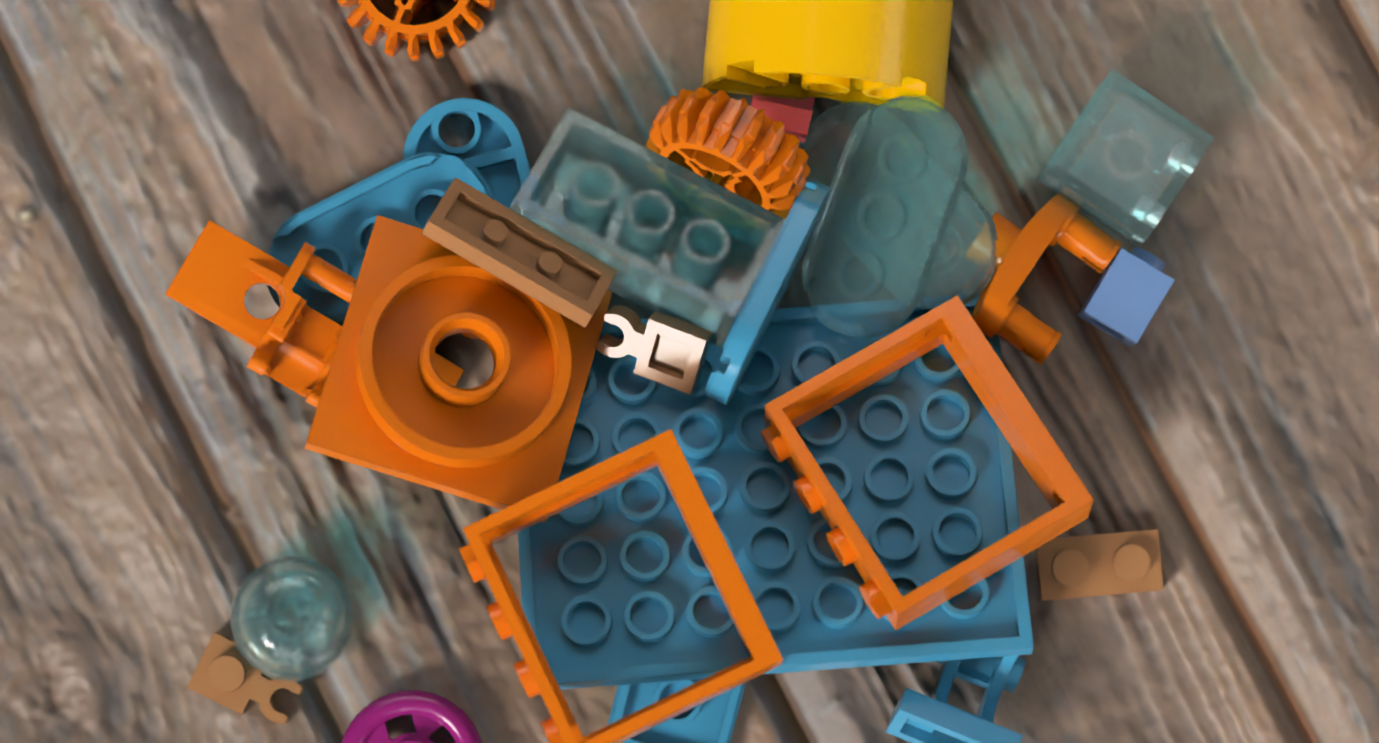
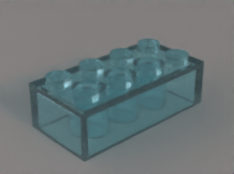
(666, 230)

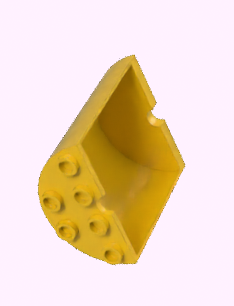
(829, 49)

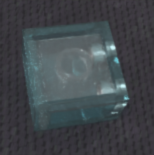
(1125, 158)

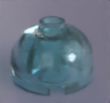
(291, 618)

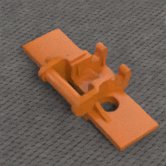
(296, 341)

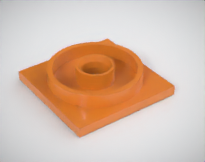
(398, 414)

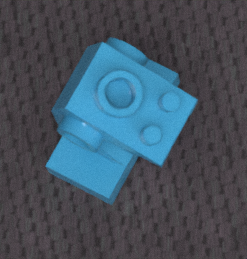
(934, 721)

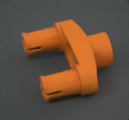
(1016, 256)

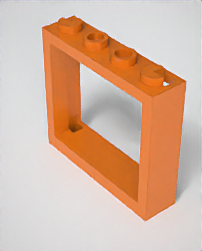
(1006, 404)
(511, 620)

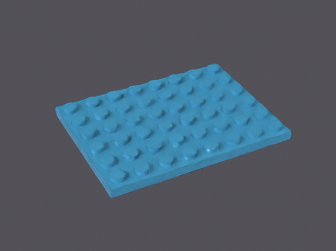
(912, 458)

